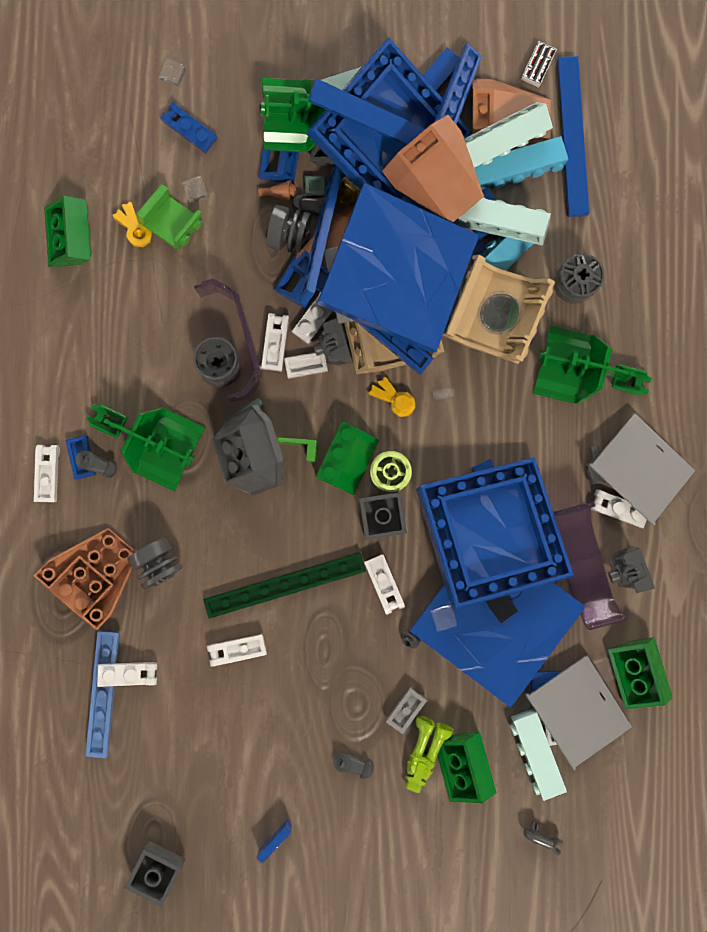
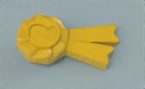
(136, 233)
(401, 403)

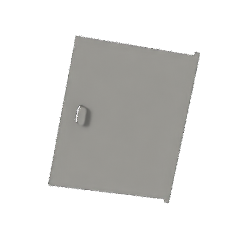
(641, 470)
(577, 713)

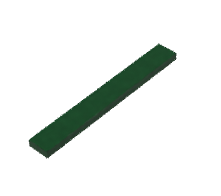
(284, 585)

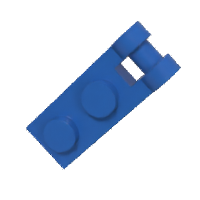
(189, 128)

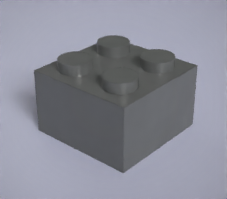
(383, 516)
(155, 873)

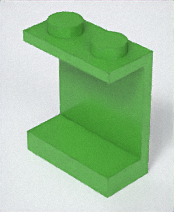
(169, 218)
(312, 446)

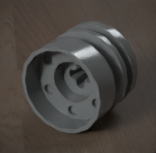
(287, 229)
(569, 284)
(214, 350)
(154, 563)

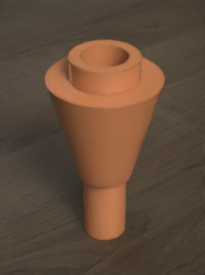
(283, 191)

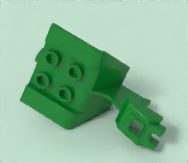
(288, 114)
(576, 368)
(156, 445)

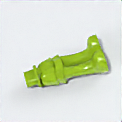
(420, 765)

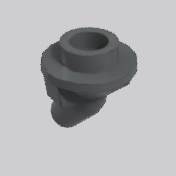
(410, 639)

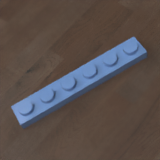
(102, 697)

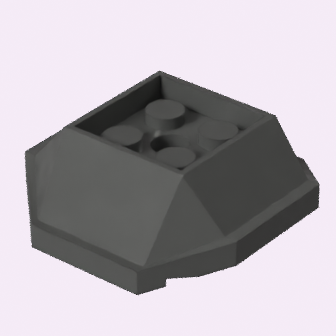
(249, 451)

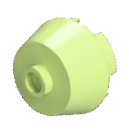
(391, 471)

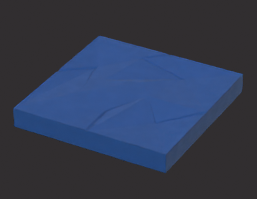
(393, 85)
(398, 269)
(494, 533)
(506, 653)

